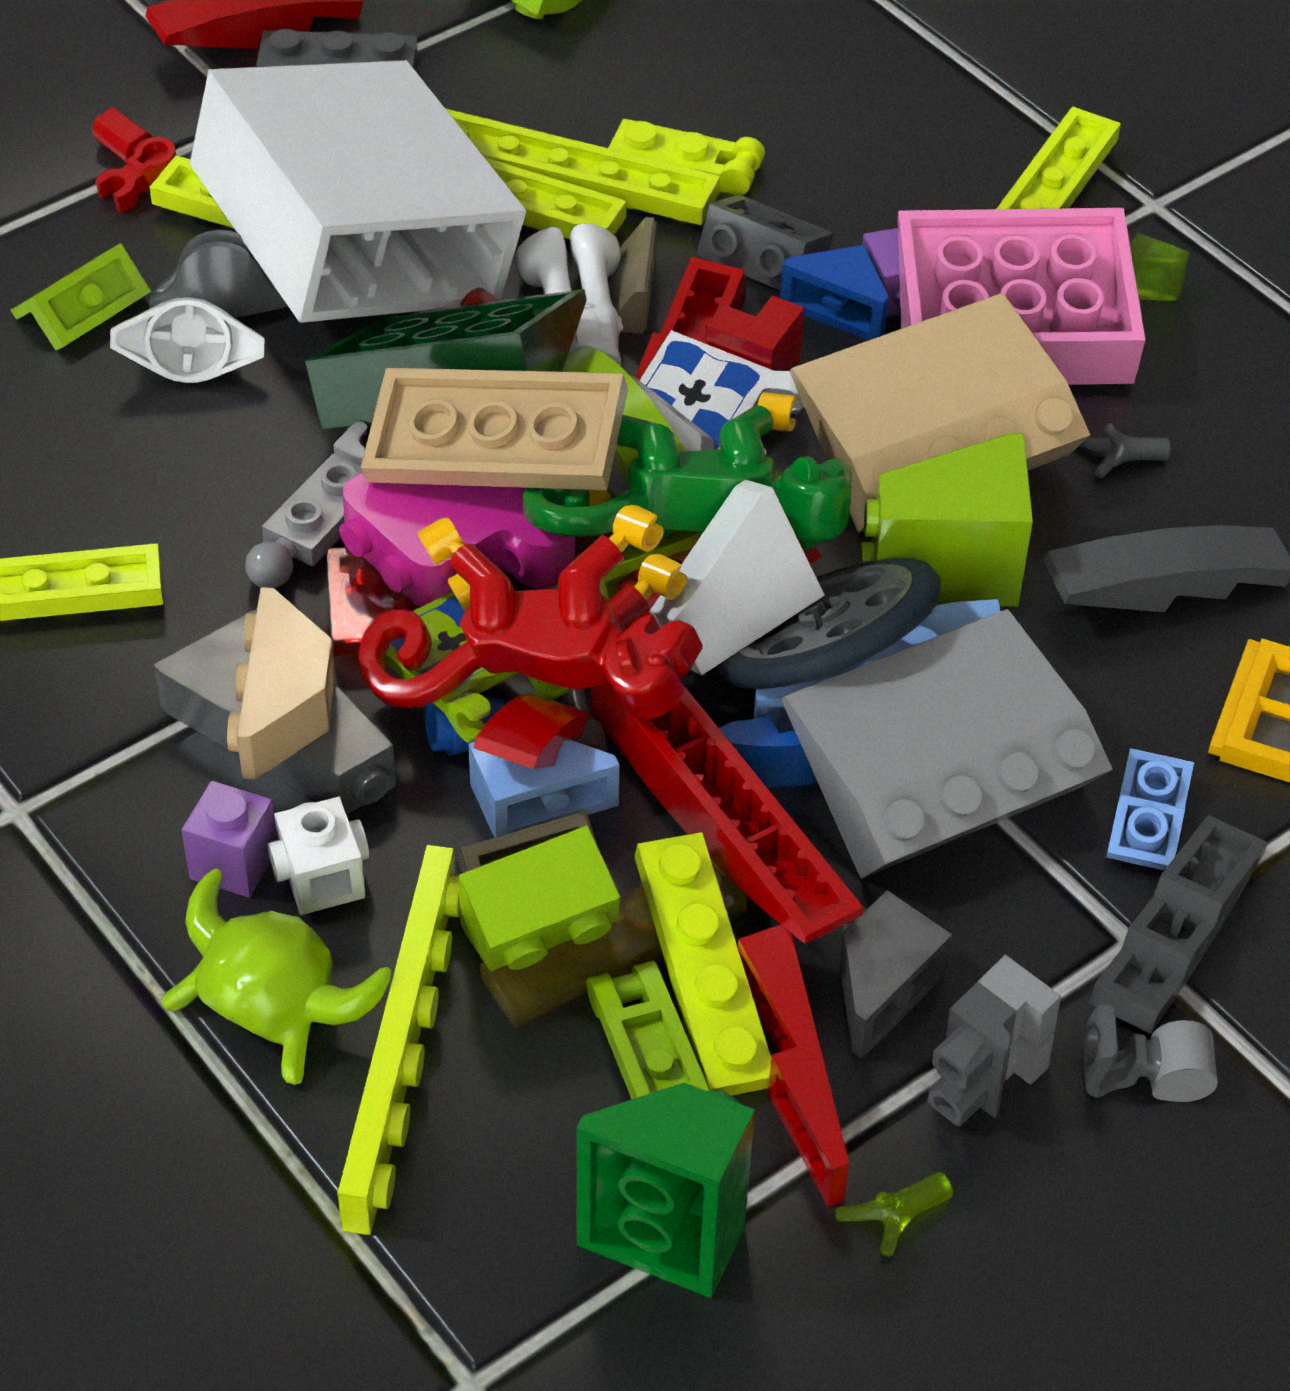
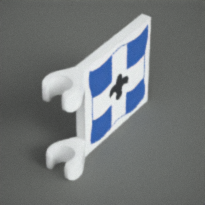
(711, 383)

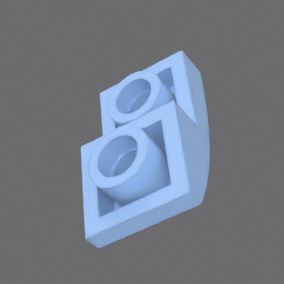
(1150, 809)

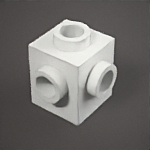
(319, 854)

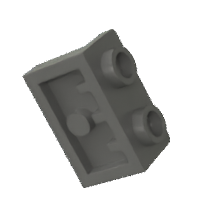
(757, 238)

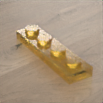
(565, 968)

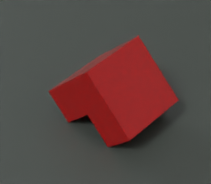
(765, 339)

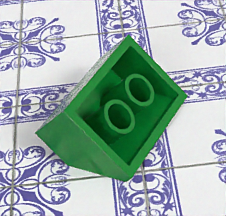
(666, 1183)

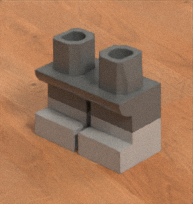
(991, 1033)

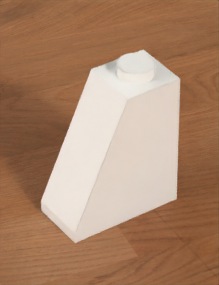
(741, 576)

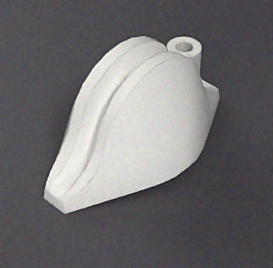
(187, 340)

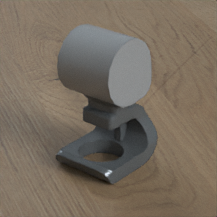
(1175, 1059)

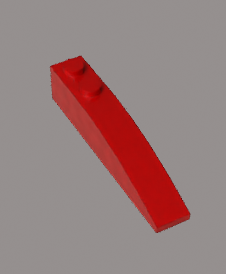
(744, 826)

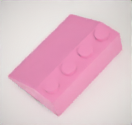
(1057, 267)

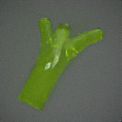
(899, 1208)

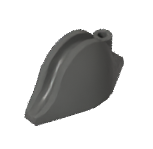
(220, 271)

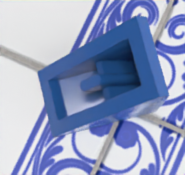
(838, 290)

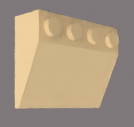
(938, 392)

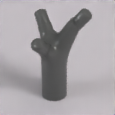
(1123, 448)

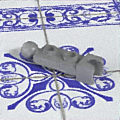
(309, 518)

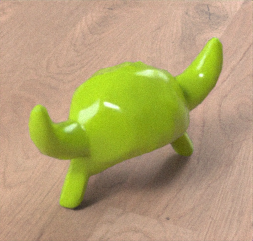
(267, 976)

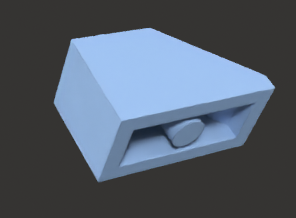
(525, 797)

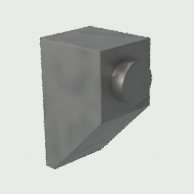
(888, 967)

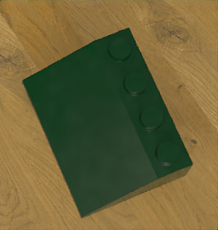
(492, 335)

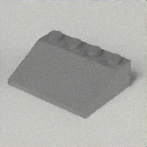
(943, 740)

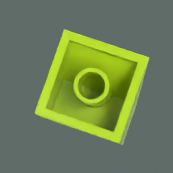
(538, 900)

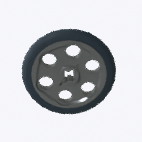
(858, 617)

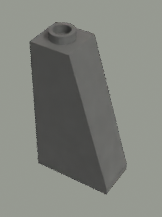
(345, 762)

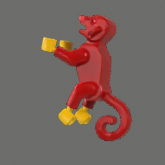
(547, 634)

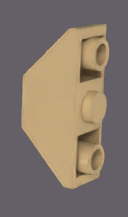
(282, 687)

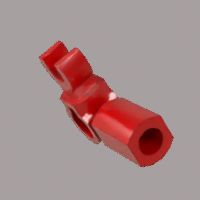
(142, 153)

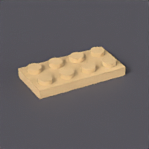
(495, 428)

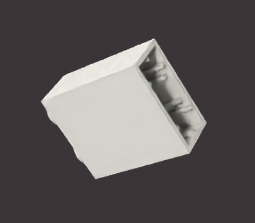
(354, 188)

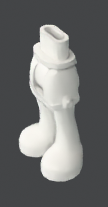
(596, 257)

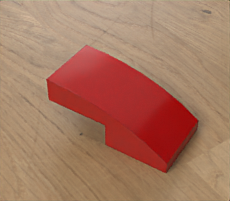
(530, 730)

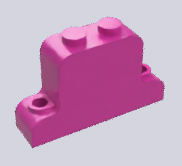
(385, 520)

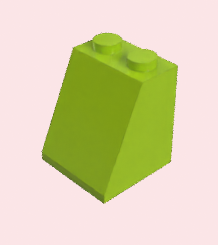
(959, 515)

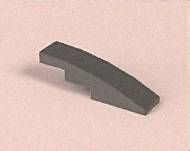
(1157, 565)
(1178, 923)

